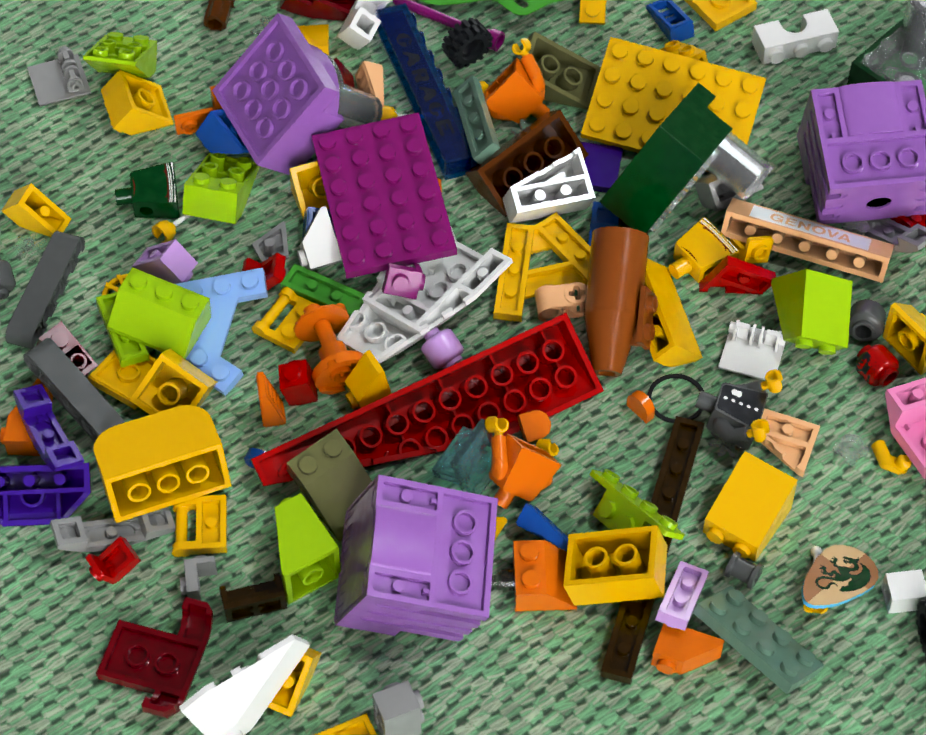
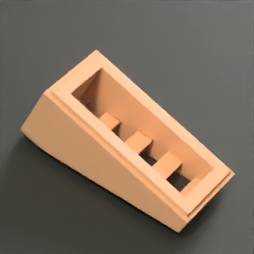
(370, 79)

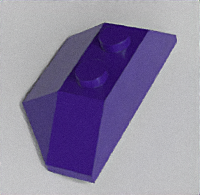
(37, 494)

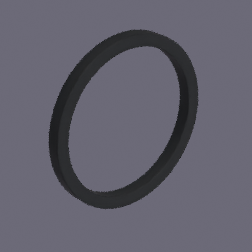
(669, 376)

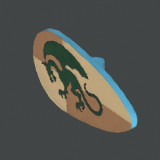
(838, 577)

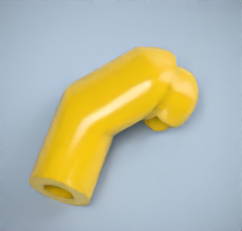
(897, 465)

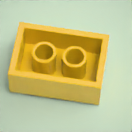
(615, 565)

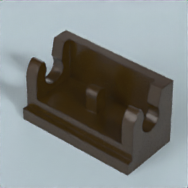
(254, 599)

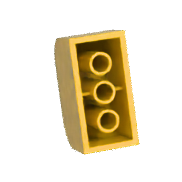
(160, 461)

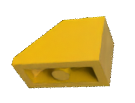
(35, 211)
(366, 382)
(296, 684)

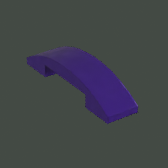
(45, 430)

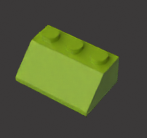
(159, 313)

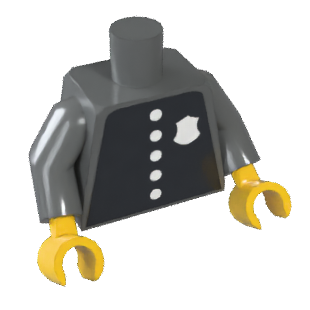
(739, 409)

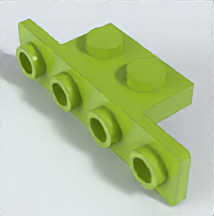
(624, 509)

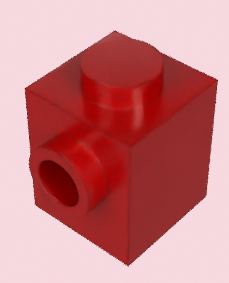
(297, 382)

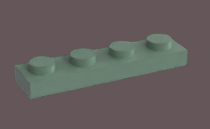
(476, 119)

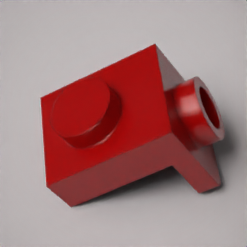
(272, 266)
(113, 562)

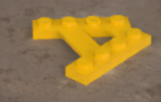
(519, 282)

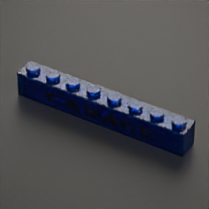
(425, 89)

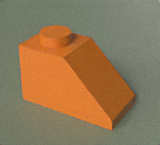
(684, 650)

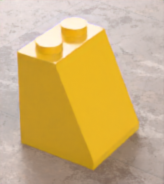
(750, 507)

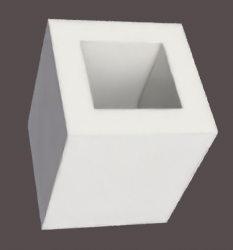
(903, 590)

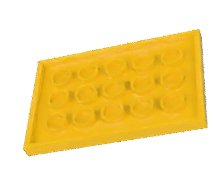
(645, 85)

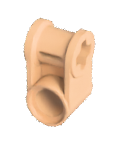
(560, 299)

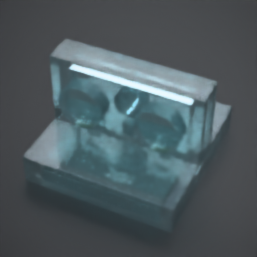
(467, 459)

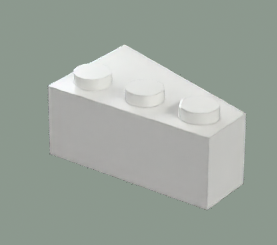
(557, 188)

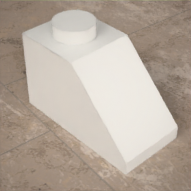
(319, 244)

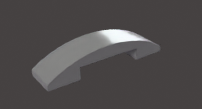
(904, 238)
(98, 535)

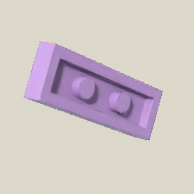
(682, 596)

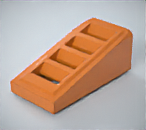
(270, 402)

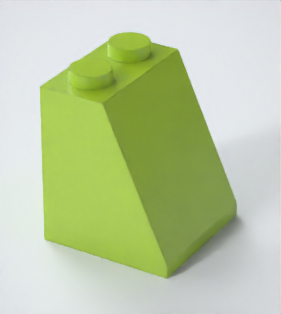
(814, 310)
(305, 548)

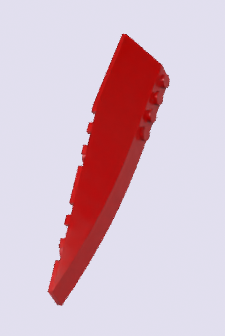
(526, 373)

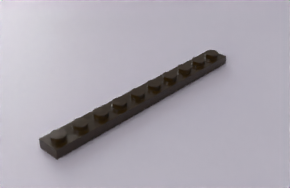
(668, 497)

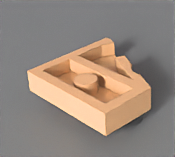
(790, 439)

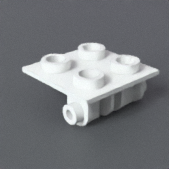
(751, 350)

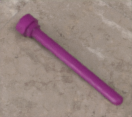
(498, 36)

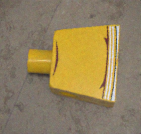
(700, 251)

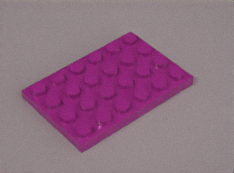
(383, 195)

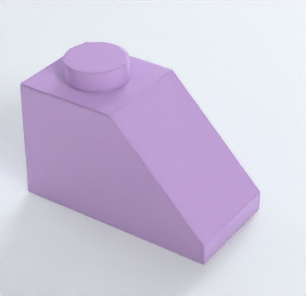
(167, 262)

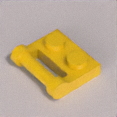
(284, 334)
(210, 526)

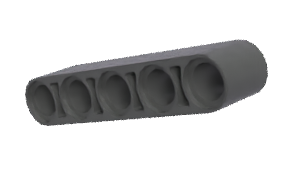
(44, 289)
(71, 388)

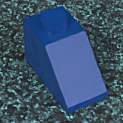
(219, 134)

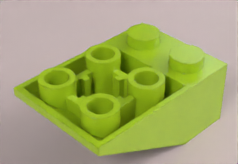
(123, 53)
(219, 188)

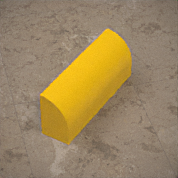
(674, 338)

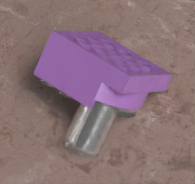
(286, 93)

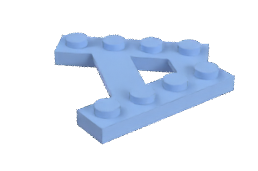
(224, 295)

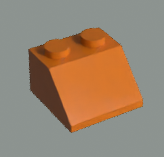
(539, 576)

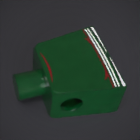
(151, 192)

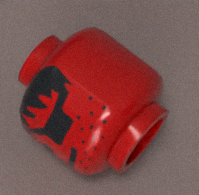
(877, 365)

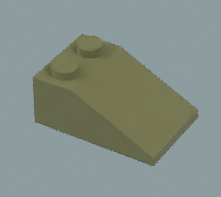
(567, 76)
(329, 479)

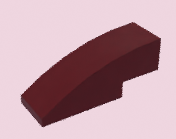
(319, 8)

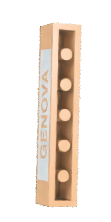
(809, 239)

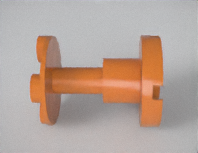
(336, 362)

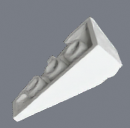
(242, 699)

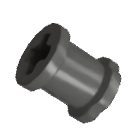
(743, 570)

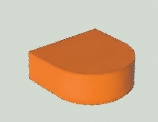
(641, 405)
(534, 425)

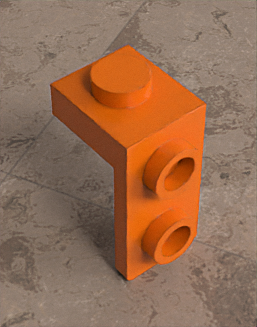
(189, 122)

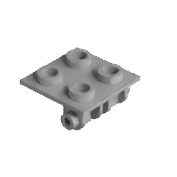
(59, 78)

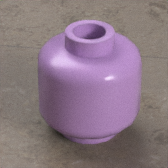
(442, 348)

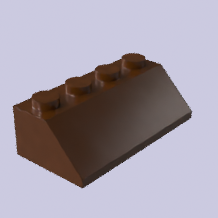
(523, 155)

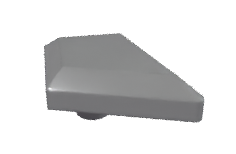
(272, 242)

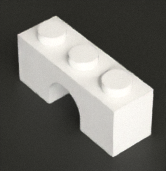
(361, 23)
(776, 44)

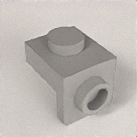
(195, 568)

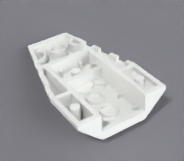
(394, 323)

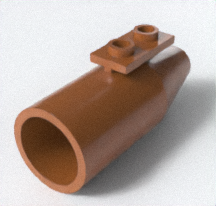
(617, 301)

